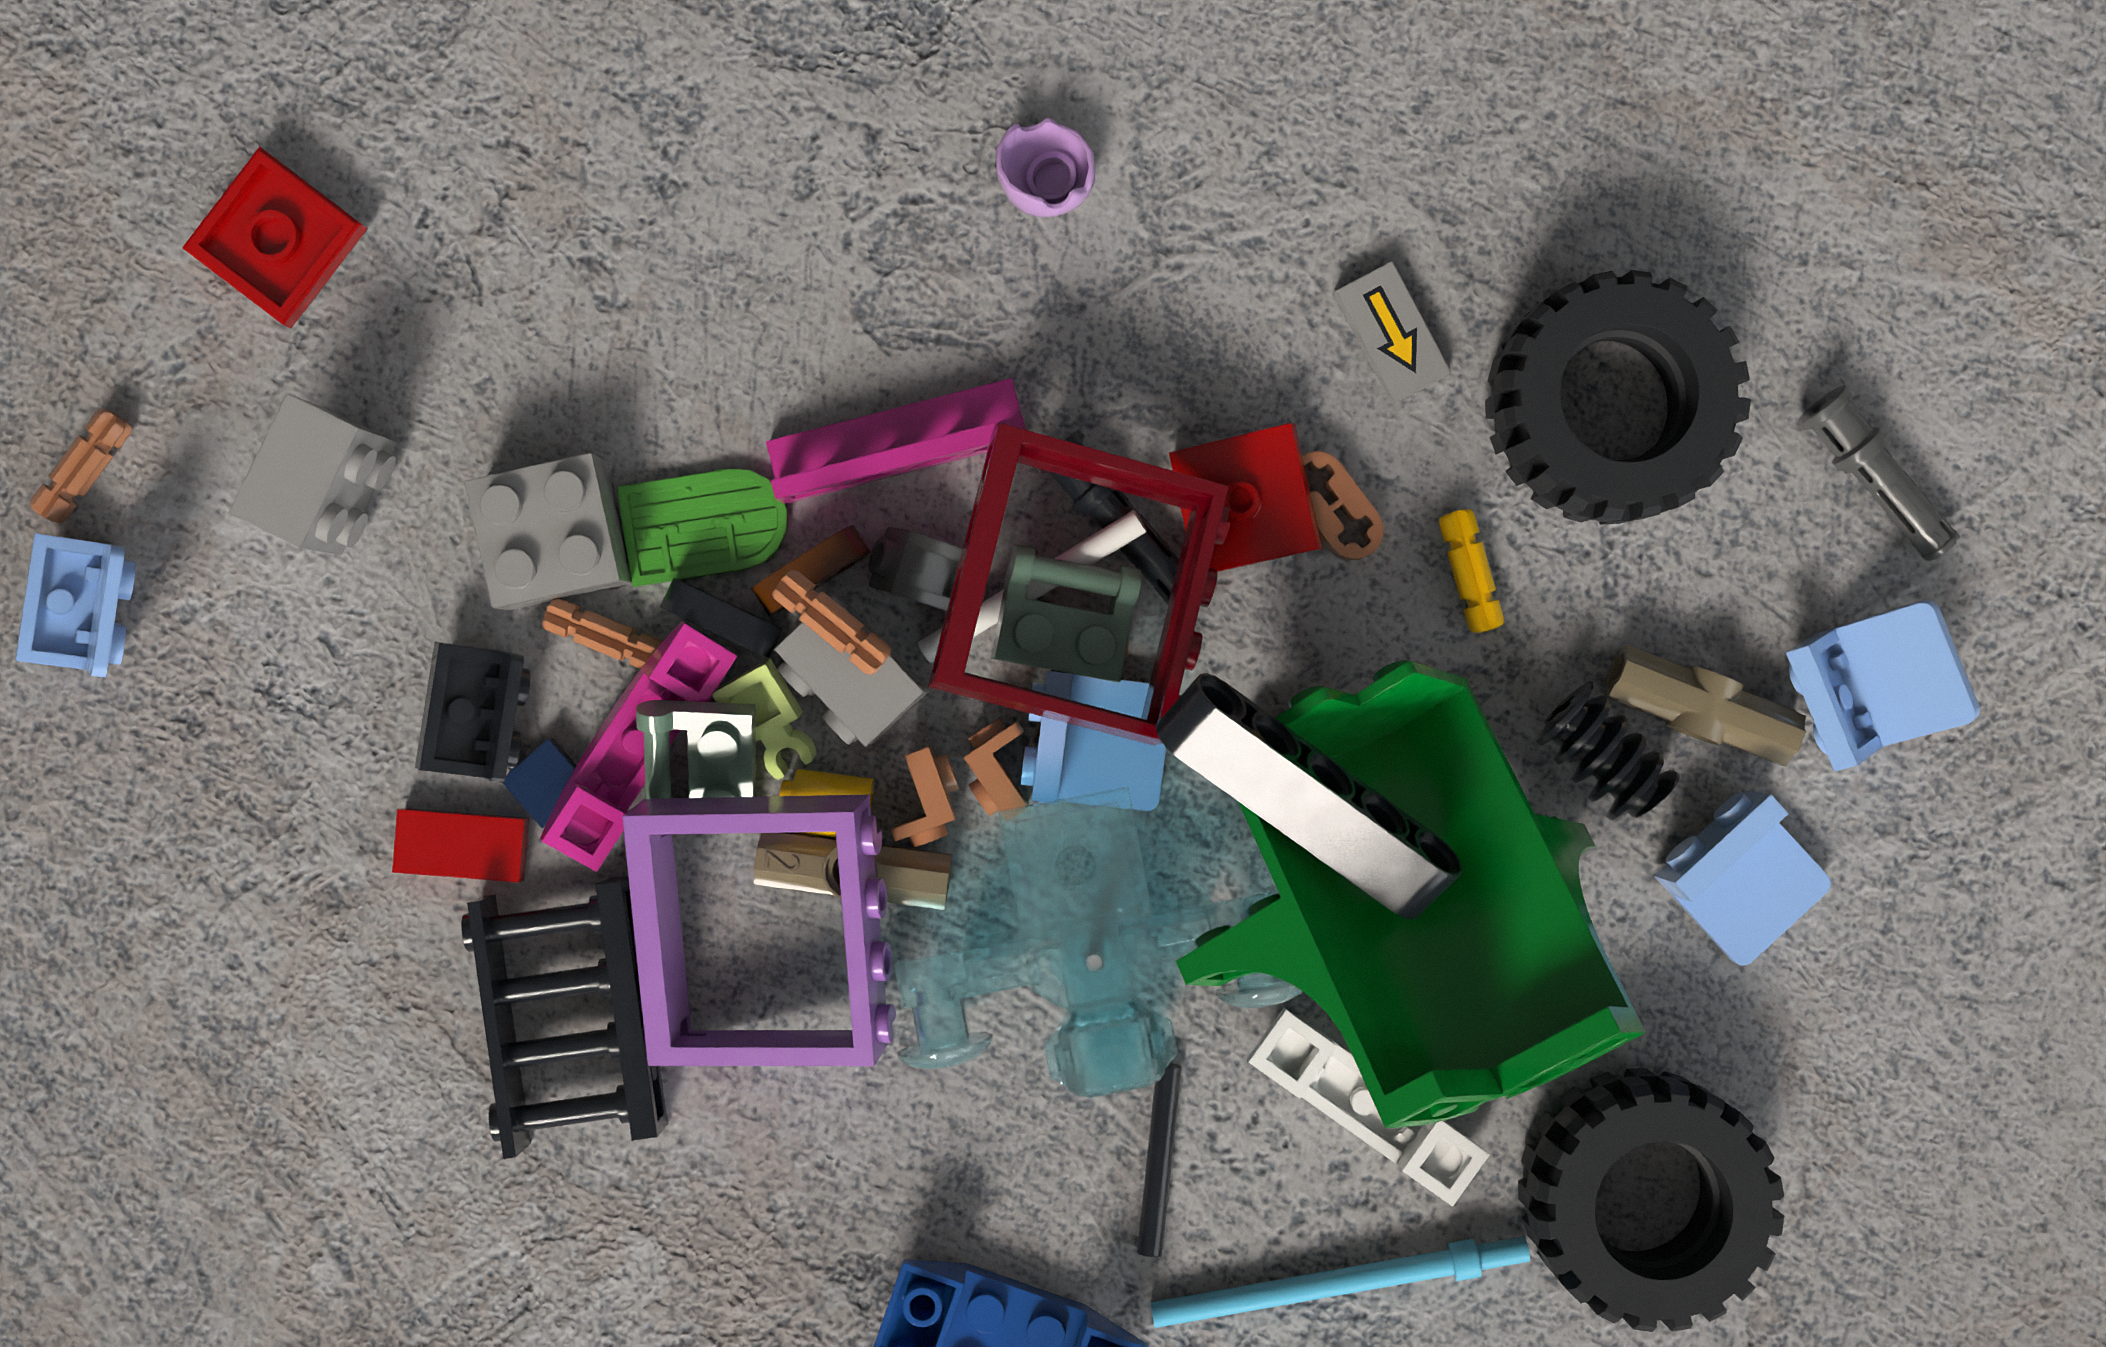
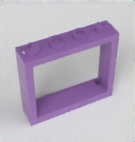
(660, 940)

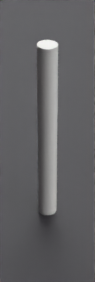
(1086, 552)

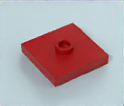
(274, 238)
(1266, 495)

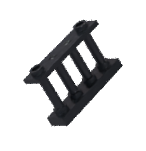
(641, 1096)

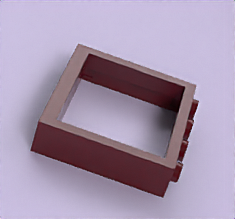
(1192, 584)

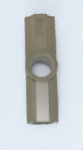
(1705, 705)
(811, 866)

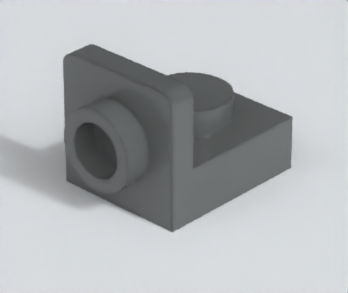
(914, 567)

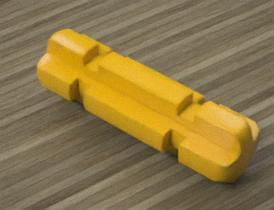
(1471, 570)

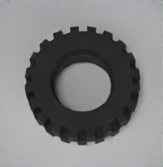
(1698, 384)
(1712, 1252)

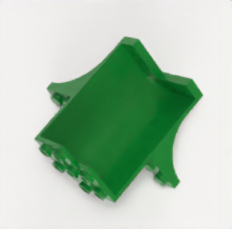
(1495, 976)

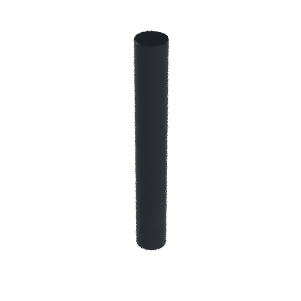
(1159, 1162)

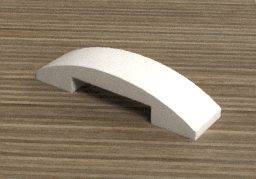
(1329, 1079)

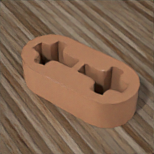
(1352, 503)

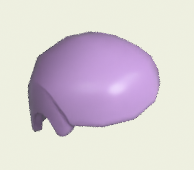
(1045, 168)

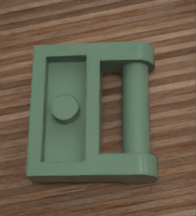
(1060, 635)
(719, 747)

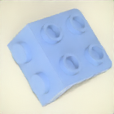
(74, 604)
(1882, 682)
(1087, 761)
(1744, 876)

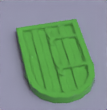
(700, 525)

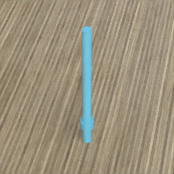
(1462, 1260)

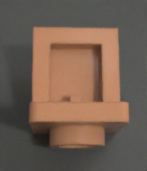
(934, 781)
(993, 784)

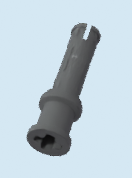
(1863, 452)

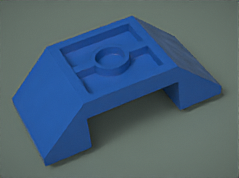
(979, 1308)

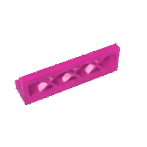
(891, 442)

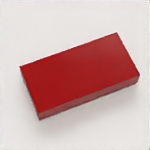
(460, 845)

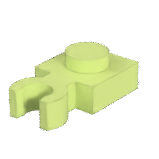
(774, 712)

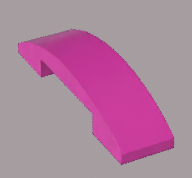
(613, 766)

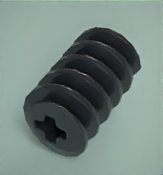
(1607, 754)

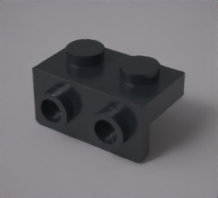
(472, 712)

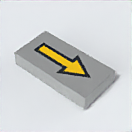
(1392, 333)

